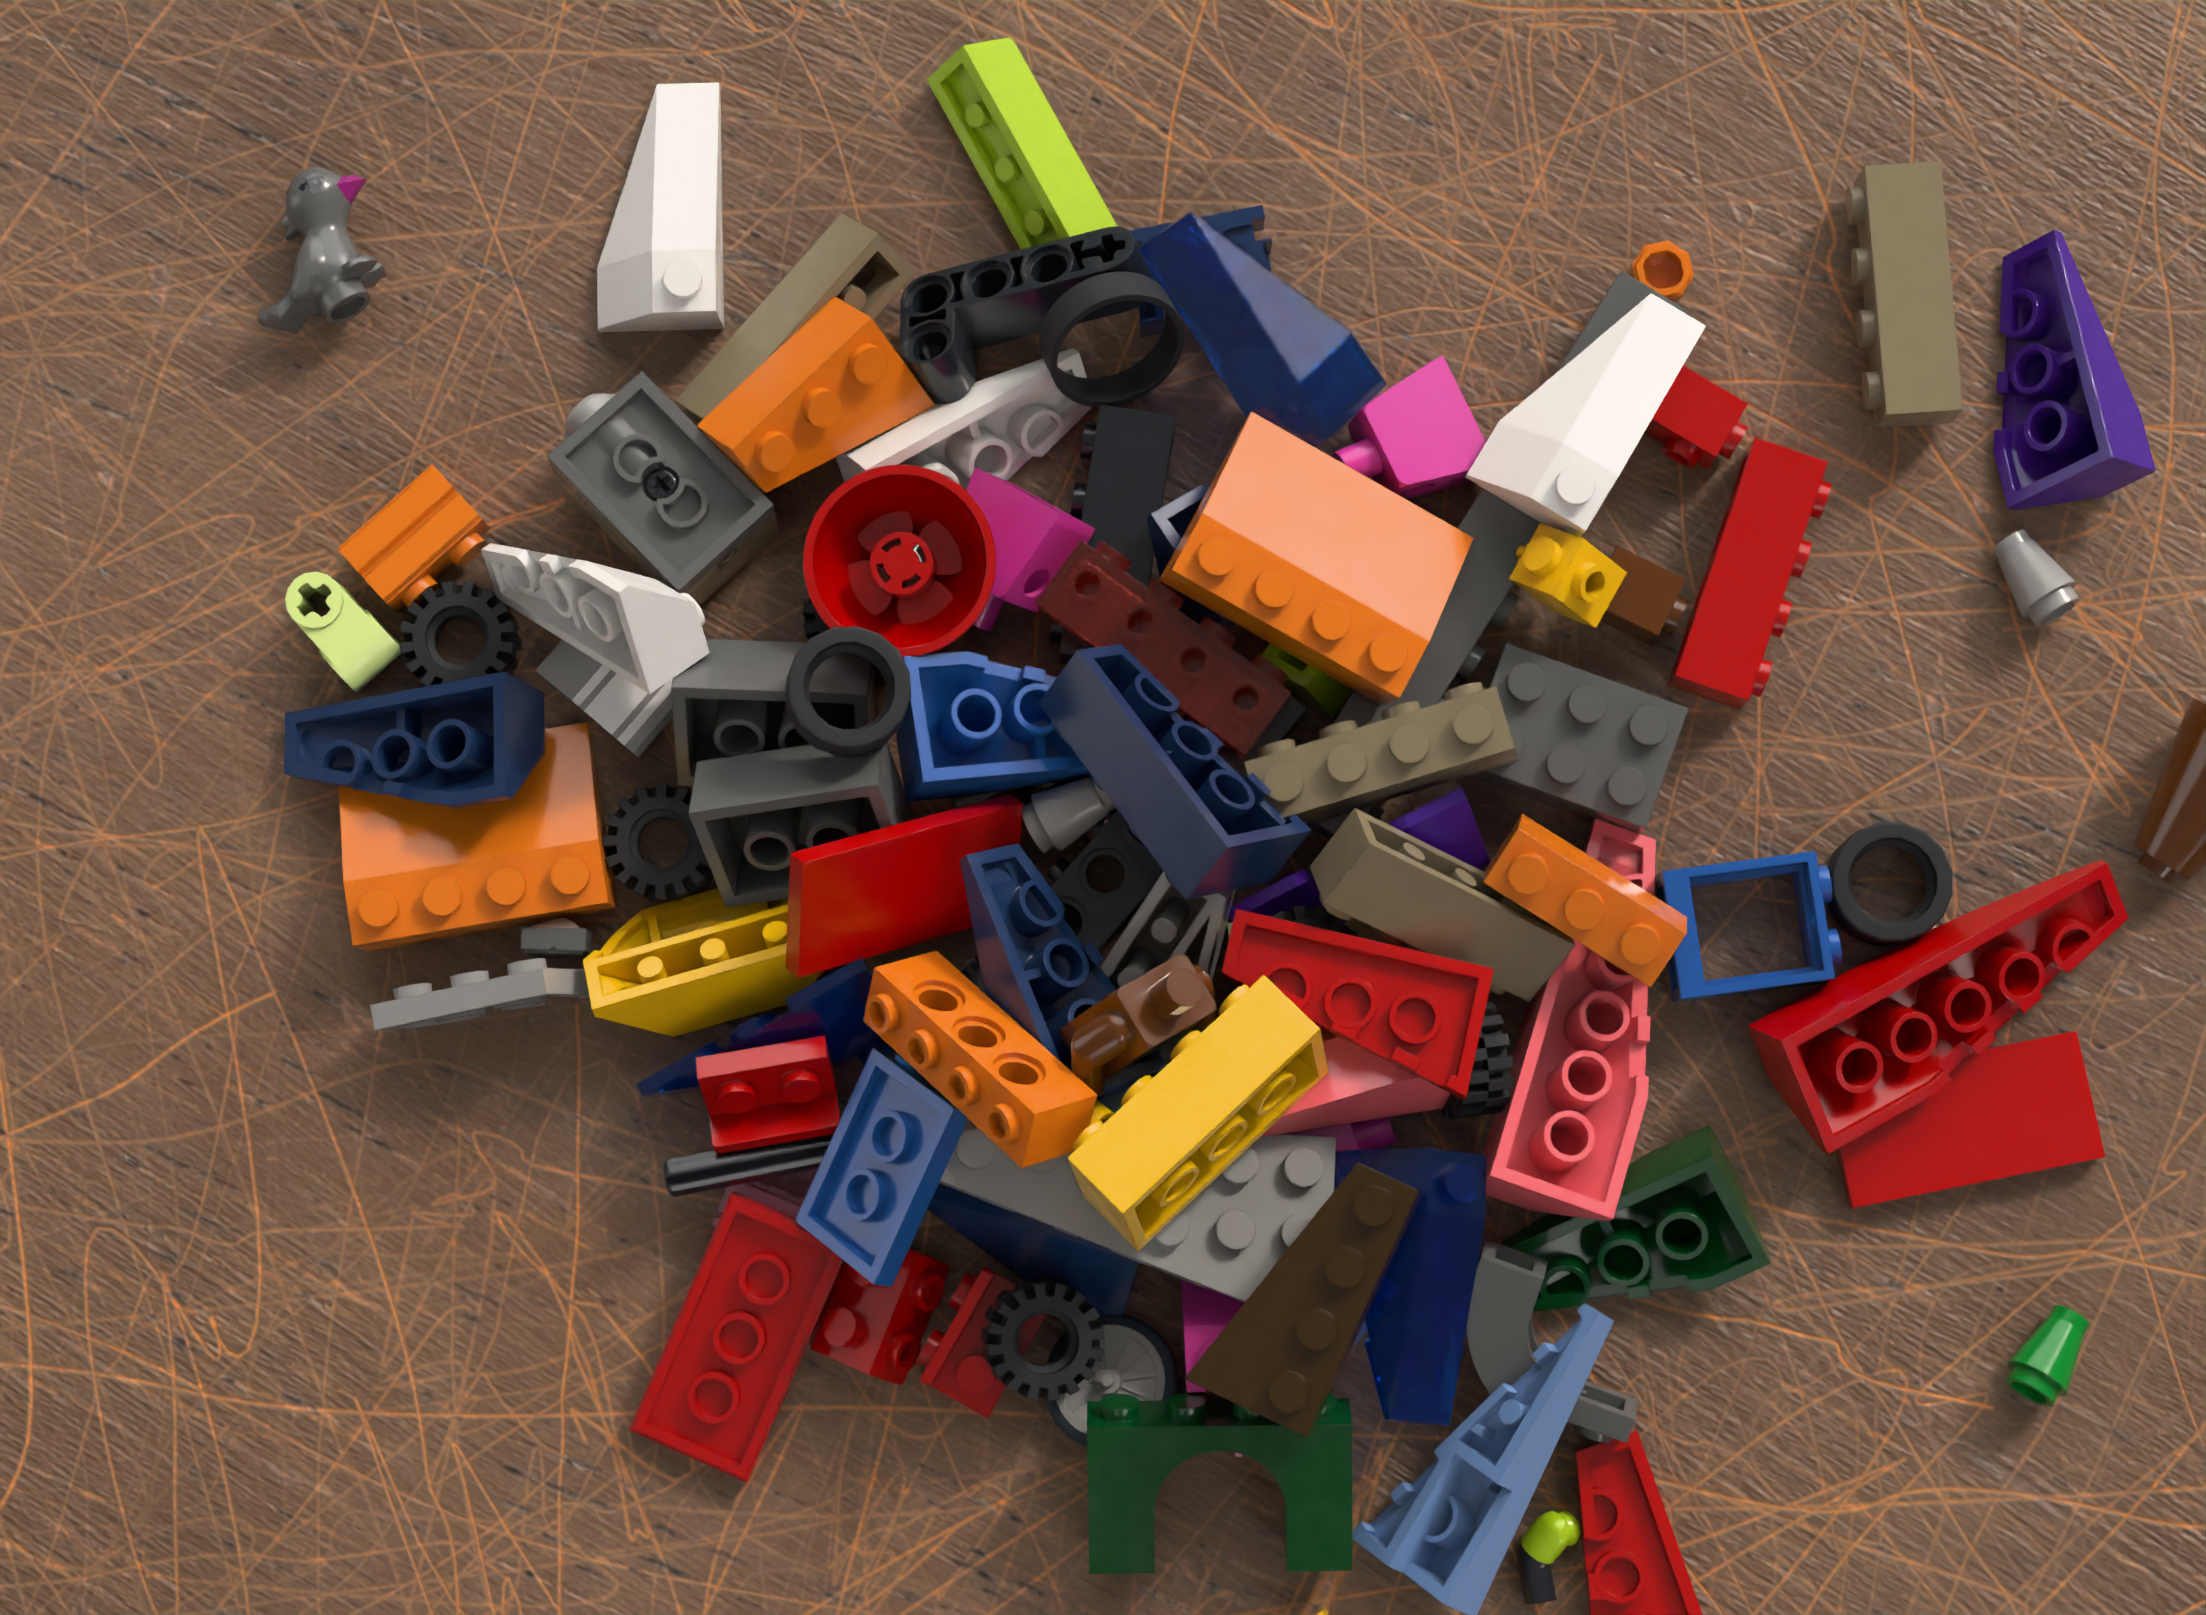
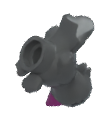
(328, 270)

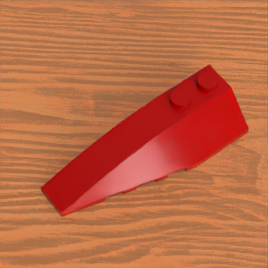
(1916, 1012)

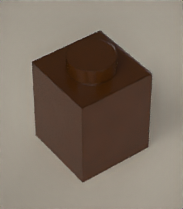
(1645, 599)

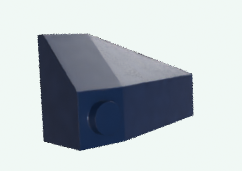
(1033, 957)
(1039, 1250)

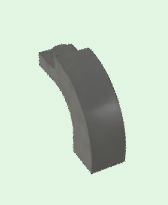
(1504, 1340)

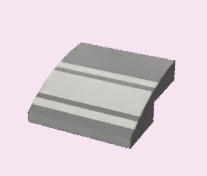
(608, 698)

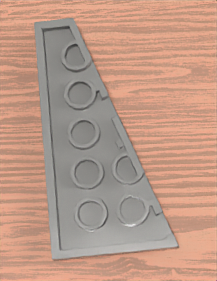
(1217, 1241)

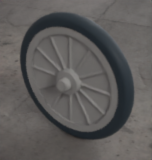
(1133, 1364)

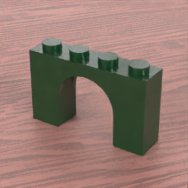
(1141, 1442)

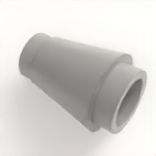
(2035, 579)
(1065, 813)

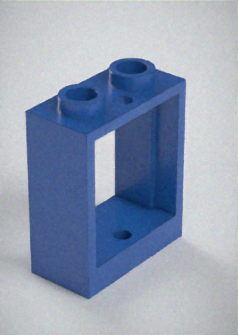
(1811, 891)

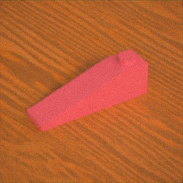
(1358, 1090)

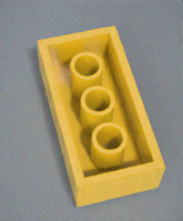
(1199, 1111)

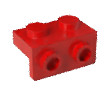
(880, 1325)

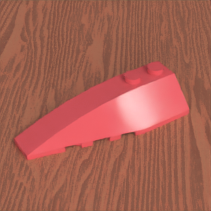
(1578, 1071)

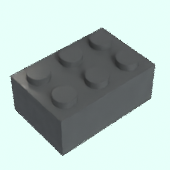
(738, 700)
(1582, 739)
(783, 801)

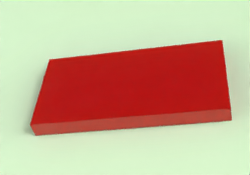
(889, 885)
(1996, 1119)
(738, 1338)

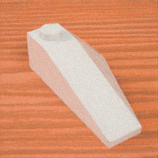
(667, 230)
(1580, 427)
(989, 428)
(605, 612)

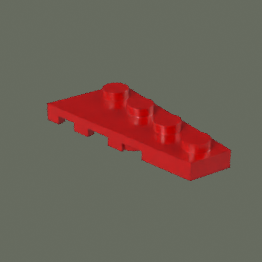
(1380, 996)
(1627, 1536)

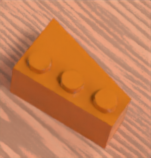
(815, 398)

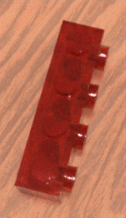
(1193, 661)

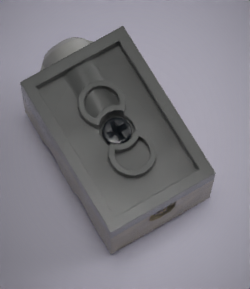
(661, 489)

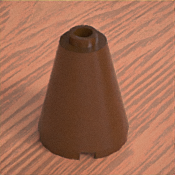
(2176, 817)

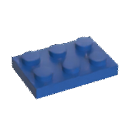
(881, 1167)

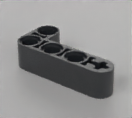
(1000, 301)

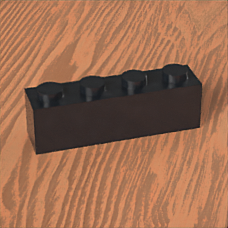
(1123, 488)

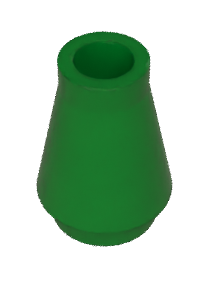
(2048, 1358)

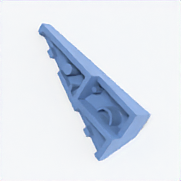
(1466, 1506)

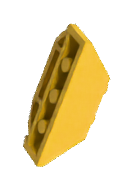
(693, 965)

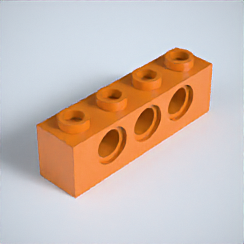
(979, 1058)

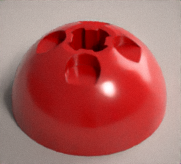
(878, 523)

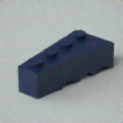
(1166, 776)

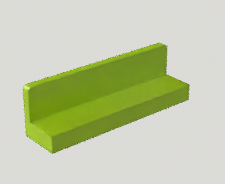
(1017, 144)

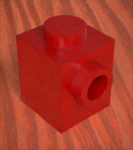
(1697, 421)

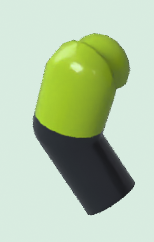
(1539, 1549)

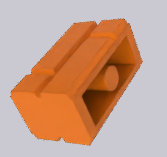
(415, 540)

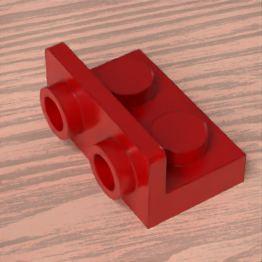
(769, 1094)
(956, 1358)

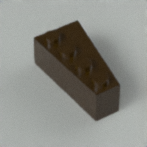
(1307, 1312)

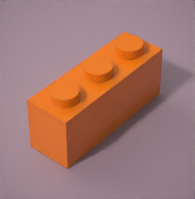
(1586, 900)

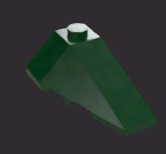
(1673, 1228)

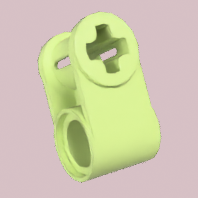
(347, 635)

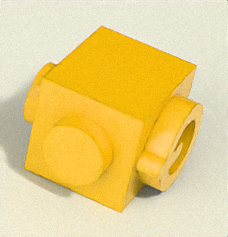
(1567, 575)

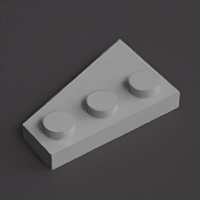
(473, 992)

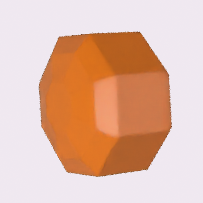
(1663, 269)

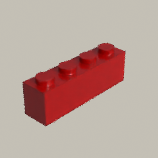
(1749, 573)

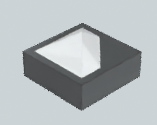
(557, 939)

